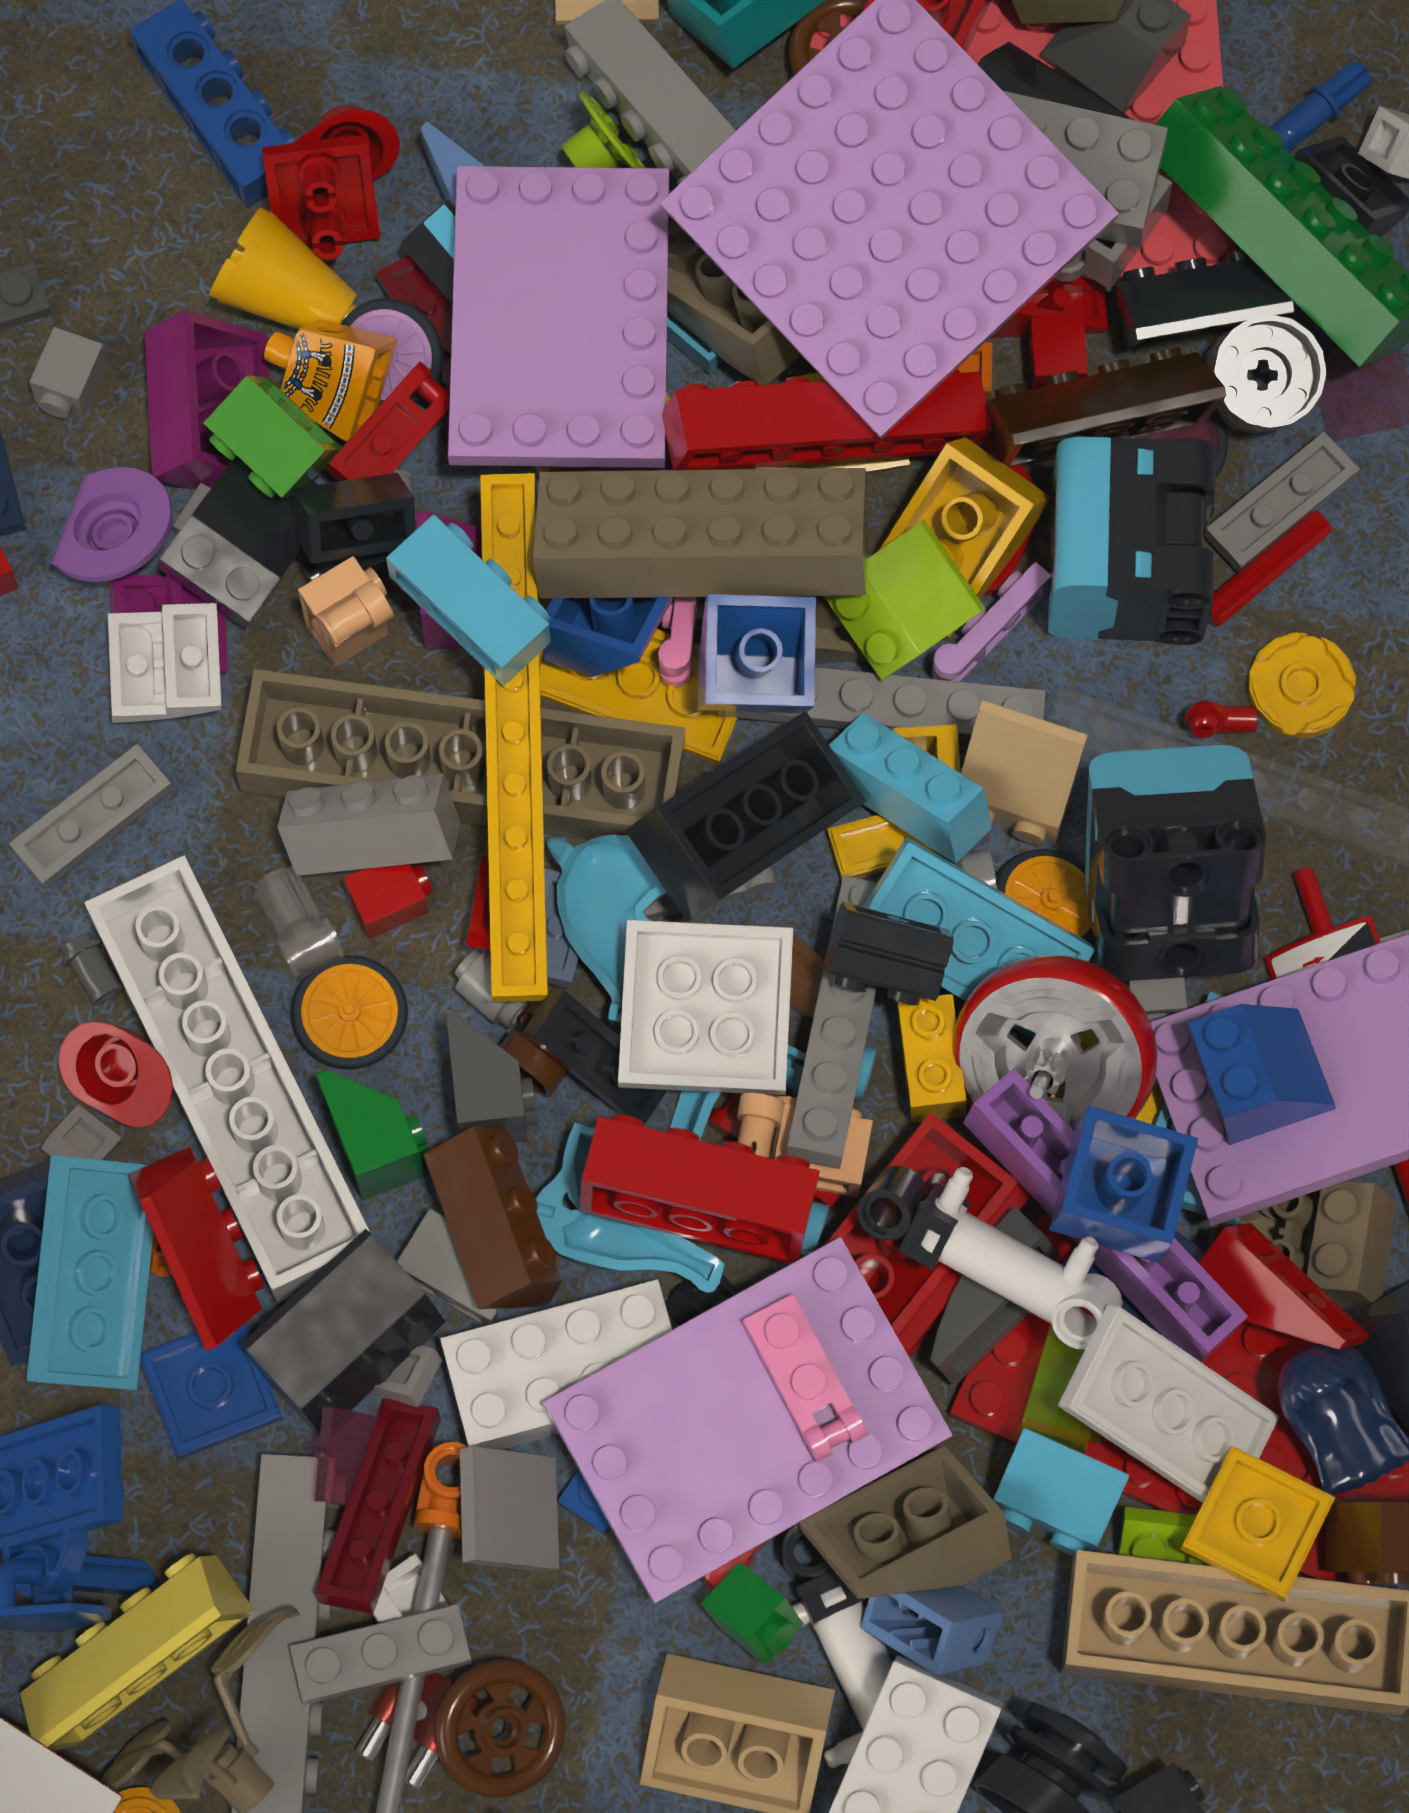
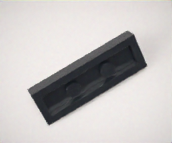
(588, 1052)

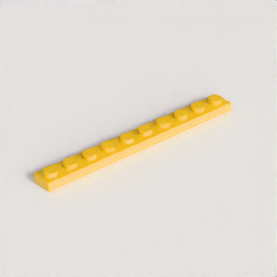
(515, 764)

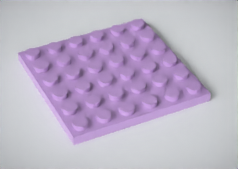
(889, 210)

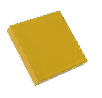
(1258, 1523)

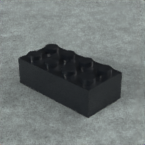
(745, 816)

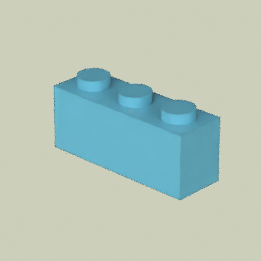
(470, 598)
(913, 788)

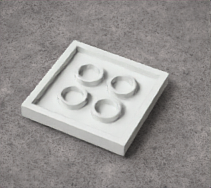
(705, 1007)

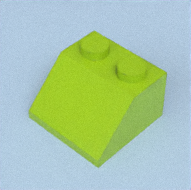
(909, 601)

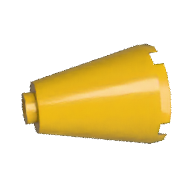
(281, 277)

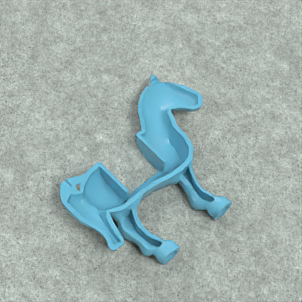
(596, 895)

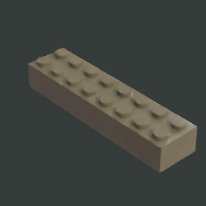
(336, 732)

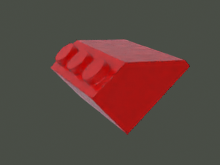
(199, 1244)

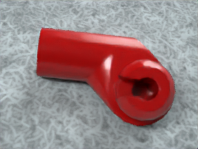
(1211, 718)

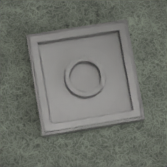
(509, 1509)

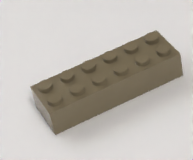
(701, 533)

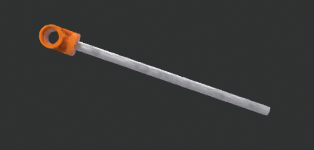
(439, 1517)

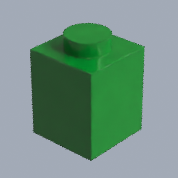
(752, 1613)

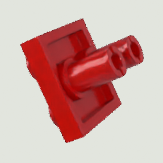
(323, 192)

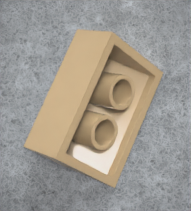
(736, 1736)

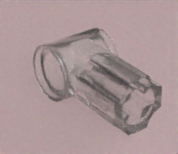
(303, 934)

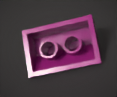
(189, 373)

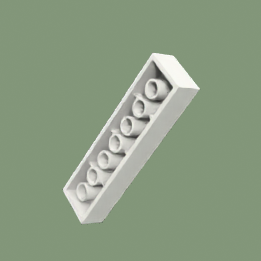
(228, 1074)

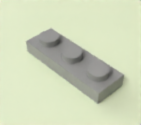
(1281, 501)
(91, 816)
(380, 1654)

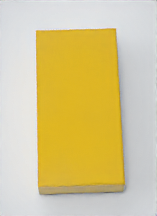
(867, 845)

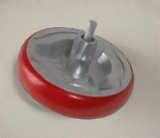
(1058, 1002)

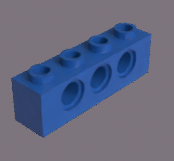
(179, 34)

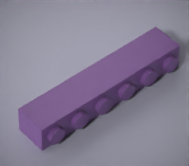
(1170, 1293)

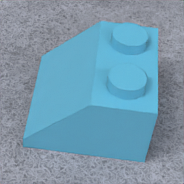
(1058, 1493)

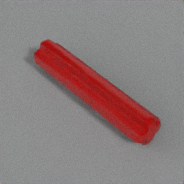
(1268, 566)

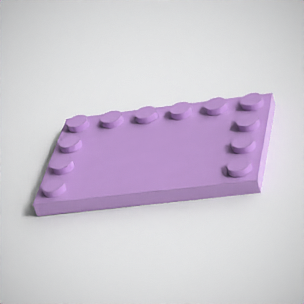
(559, 317)
(1361, 1038)
(701, 1449)

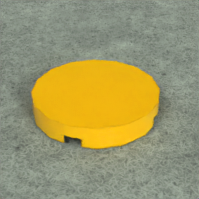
(1292, 701)

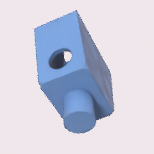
(948, 1634)

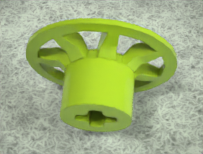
(598, 141)

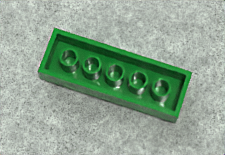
(1288, 223)

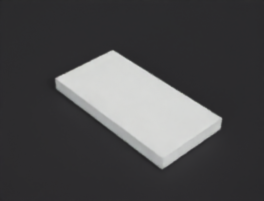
(1162, 1403)

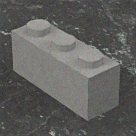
(369, 824)

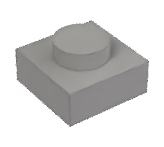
(81, 1137)
(411, 1378)

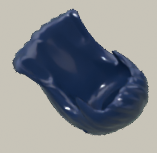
(1341, 1417)

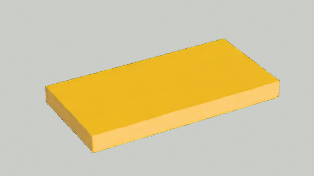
(641, 696)

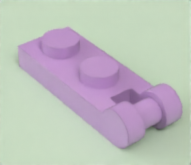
(988, 629)

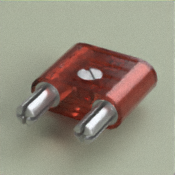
(433, 1692)

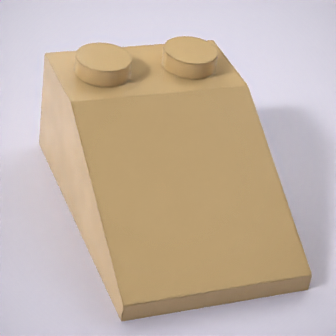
(1025, 770)

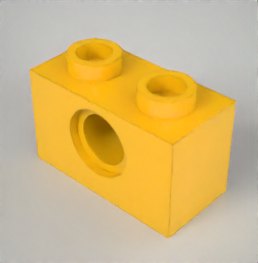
(930, 1069)

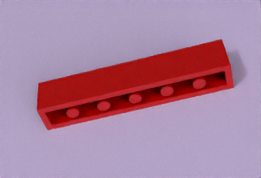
(811, 424)

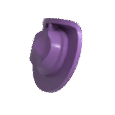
(114, 525)

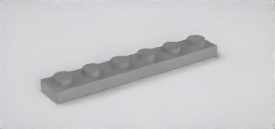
(903, 701)
(832, 1058)

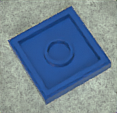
(209, 1393)

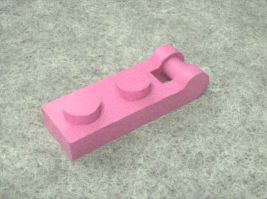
(677, 653)
(803, 1375)

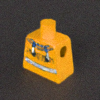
(333, 372)

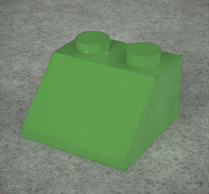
(270, 437)

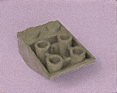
(1334, 1237)

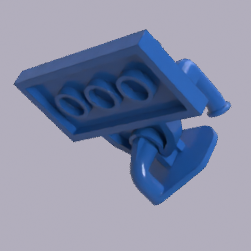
(54, 1490)

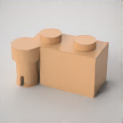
(345, 610)
(767, 1130)

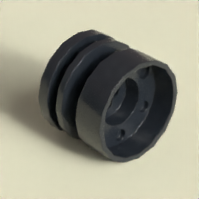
(1054, 1766)

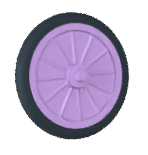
(415, 335)

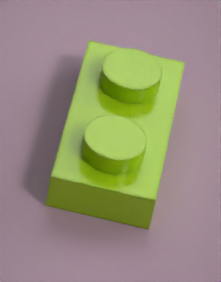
(1156, 1535)

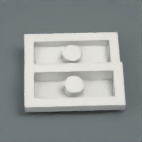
(164, 663)

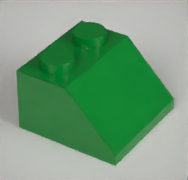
(374, 1134)

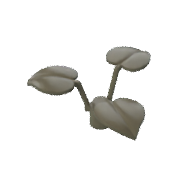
(225, 1768)

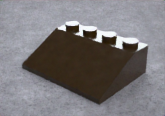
(1113, 404)

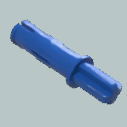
(1322, 104)

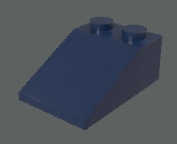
(20, 1247)

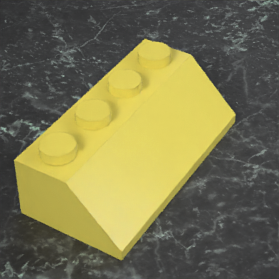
(132, 1653)

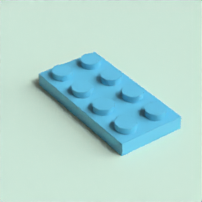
(985, 922)
(91, 1276)

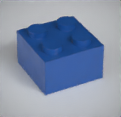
(1124, 1183)

